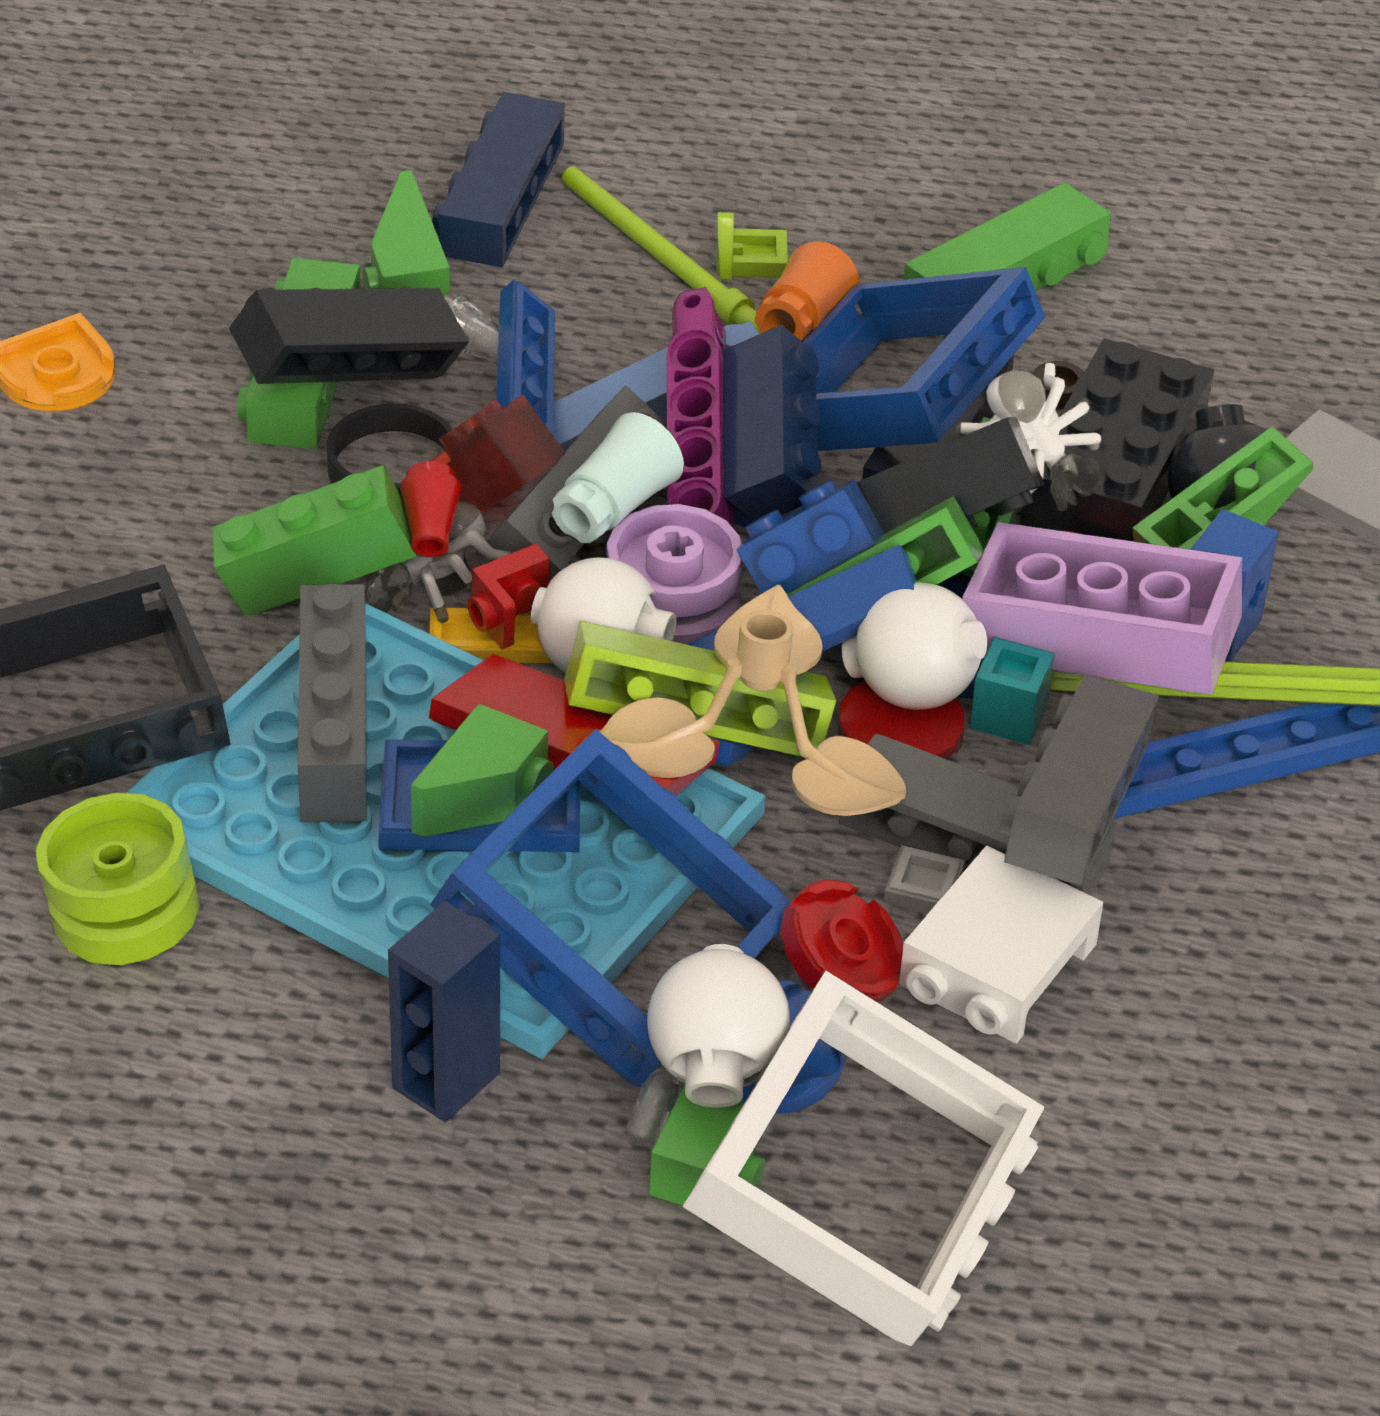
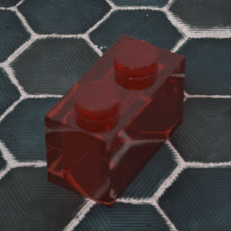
(498, 451)

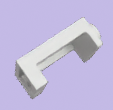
(997, 943)

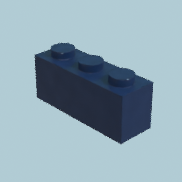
(770, 422)
(445, 1010)

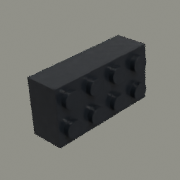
(1142, 412)

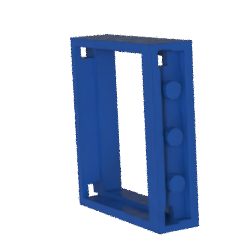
(986, 324)
(549, 965)

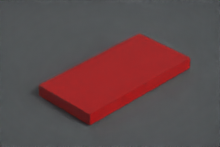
(533, 699)

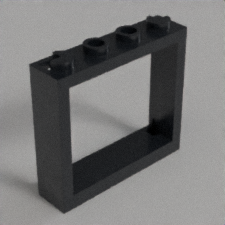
(123, 744)

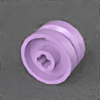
(688, 562)

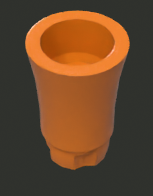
(808, 289)

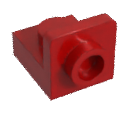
(506, 590)

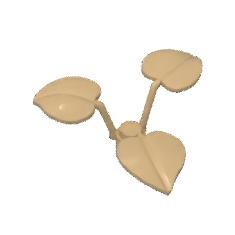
(764, 646)

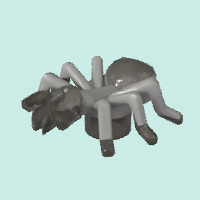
(439, 574)

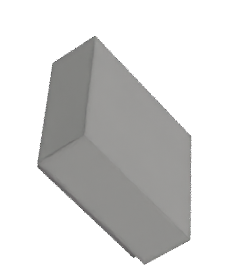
(921, 879)

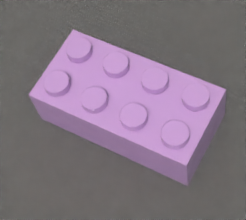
(1110, 605)

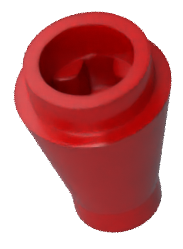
(430, 503)

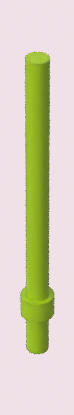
(729, 304)

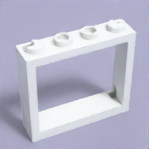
(924, 1071)

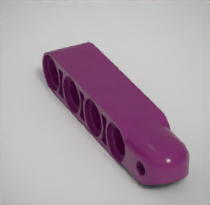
(696, 403)

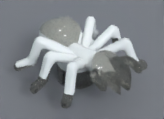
(1024, 396)

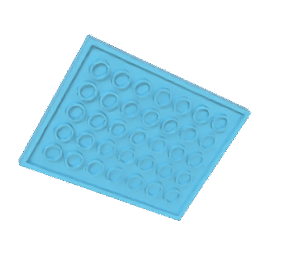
(361, 899)

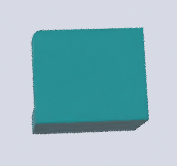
(1012, 690)

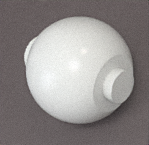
(601, 594)
(917, 647)
(717, 1023)

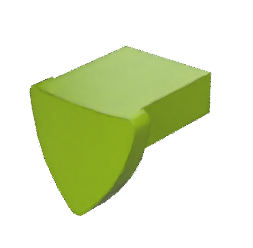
(749, 250)

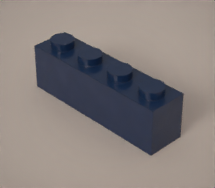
(500, 179)

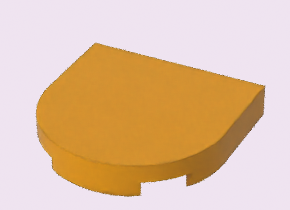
(56, 365)

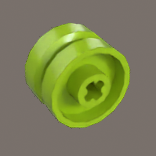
(118, 878)

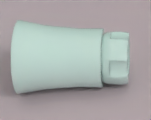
(618, 477)

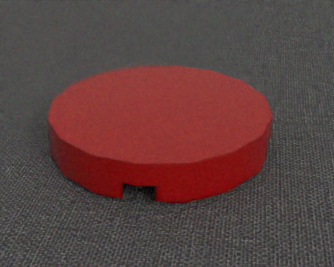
(930, 730)
(844, 935)

